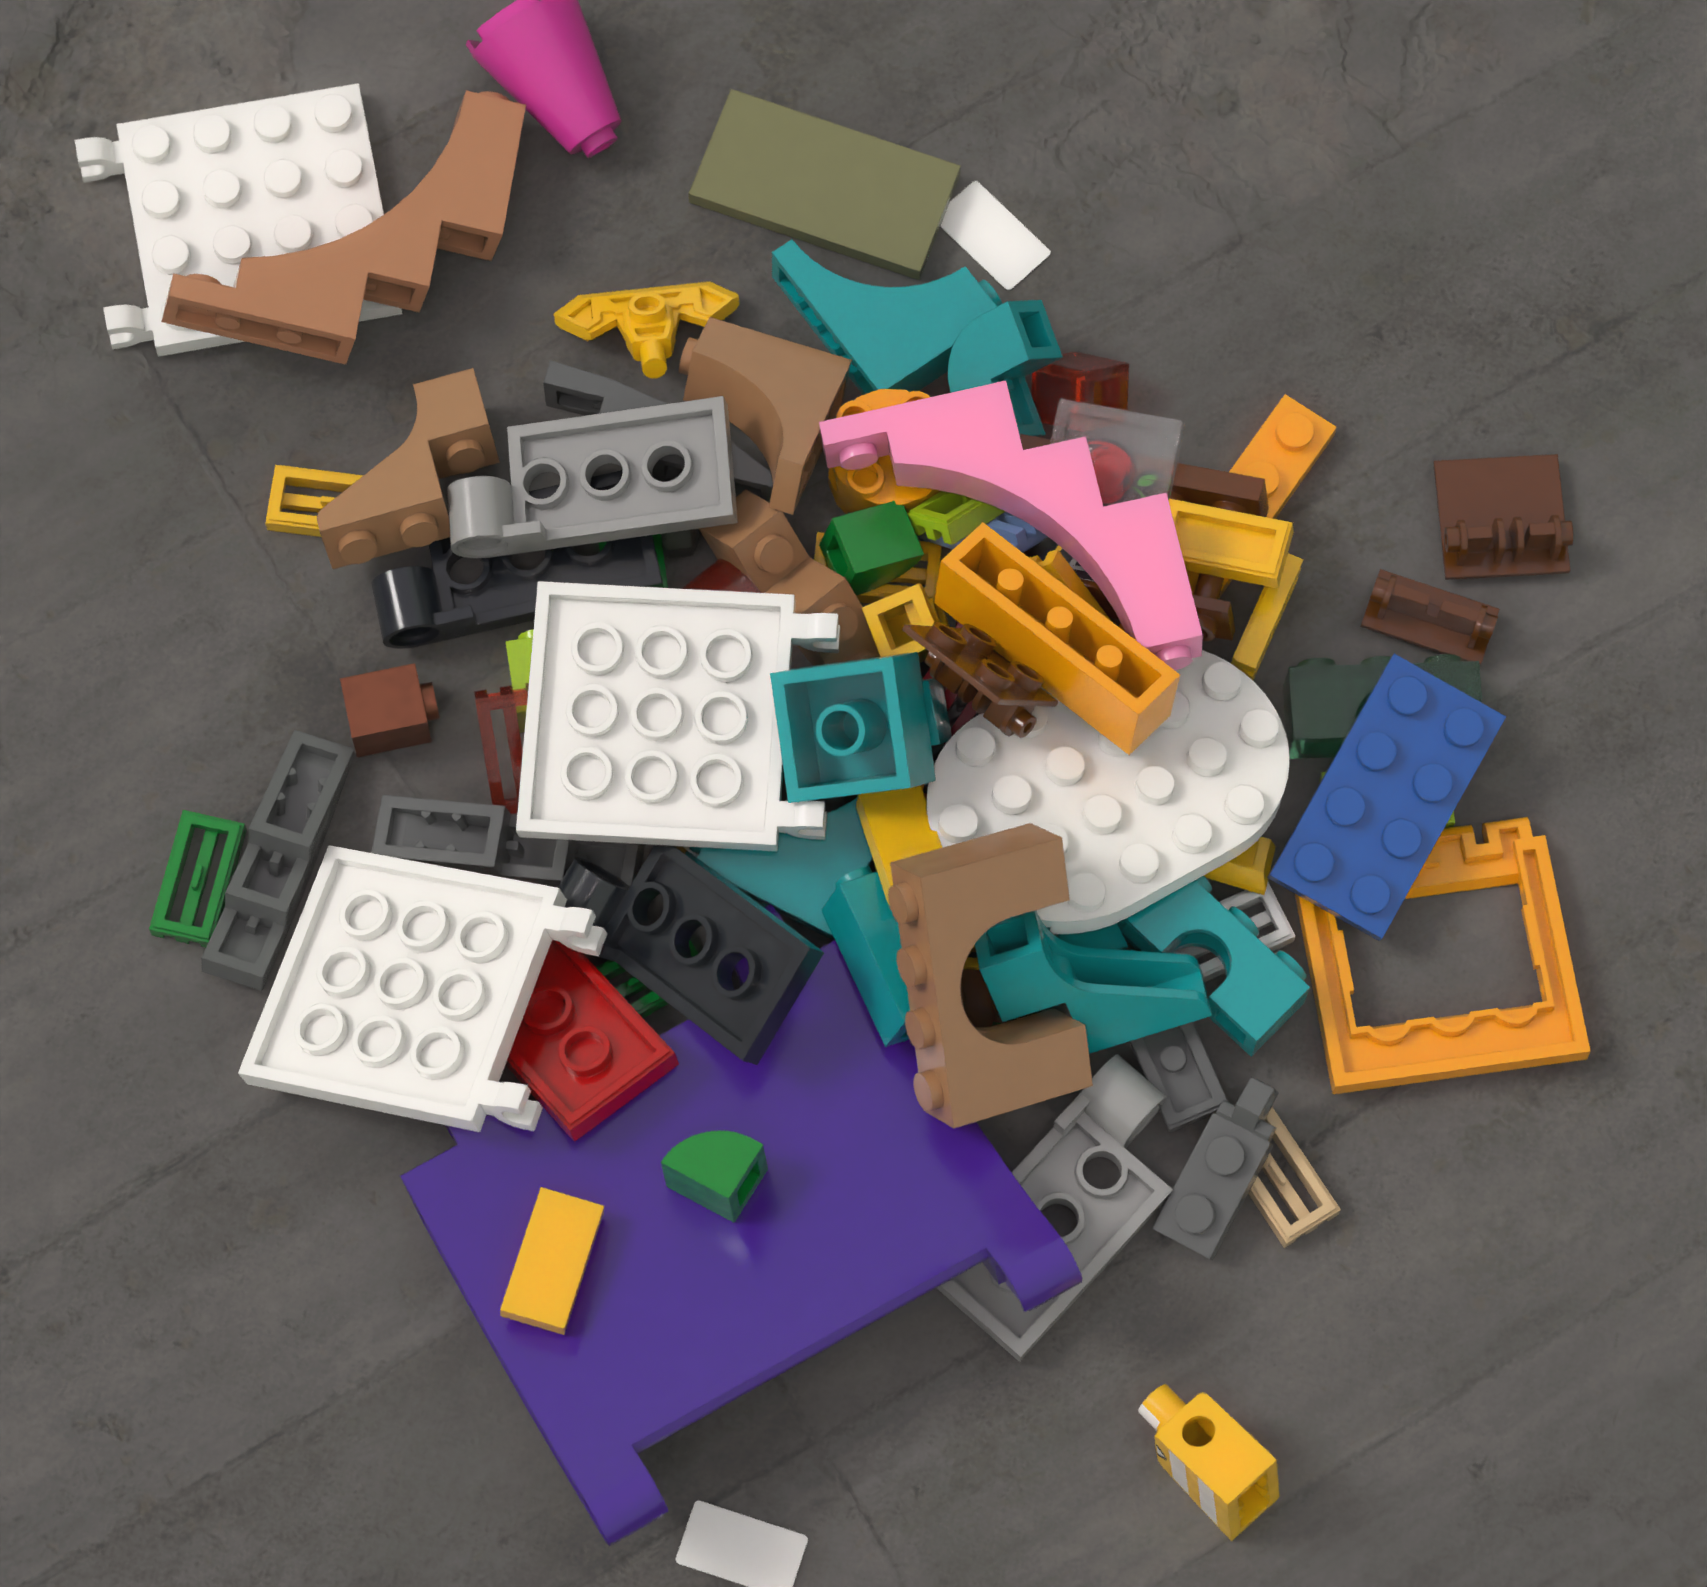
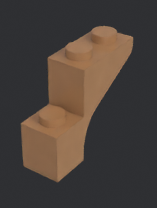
(402, 496)
(777, 563)

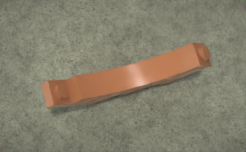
(315, 296)

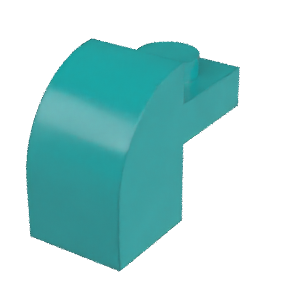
(1006, 347)

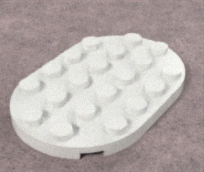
(1126, 821)

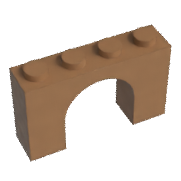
(942, 909)

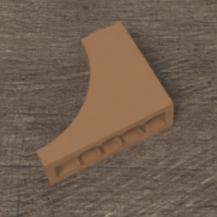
(772, 395)

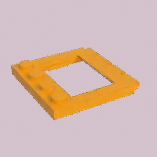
(1461, 1043)

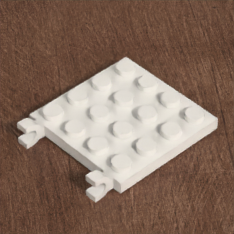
(235, 188)
(662, 717)
(411, 989)

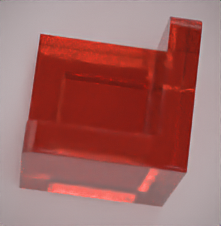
(1080, 379)

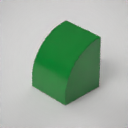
(871, 546)
(716, 1170)

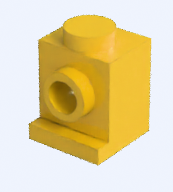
(890, 615)

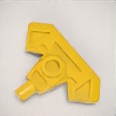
(646, 317)

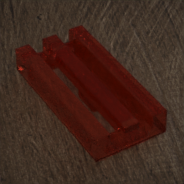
(507, 700)

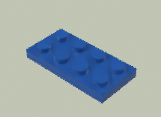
(1386, 797)

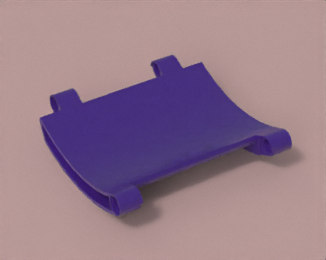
(693, 1310)

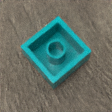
(853, 727)

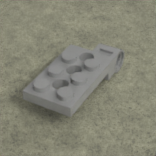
(503, 519)
(1094, 1125)

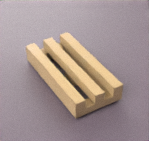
(1305, 1221)

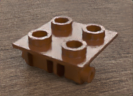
(1502, 517)
(971, 668)

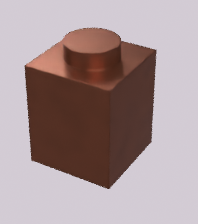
(388, 709)

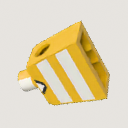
(1230, 1470)

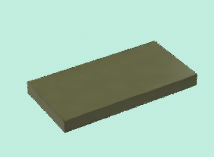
(824, 184)

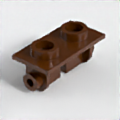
(1430, 617)

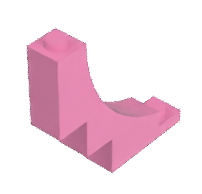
(974, 449)

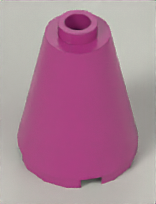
(552, 66)

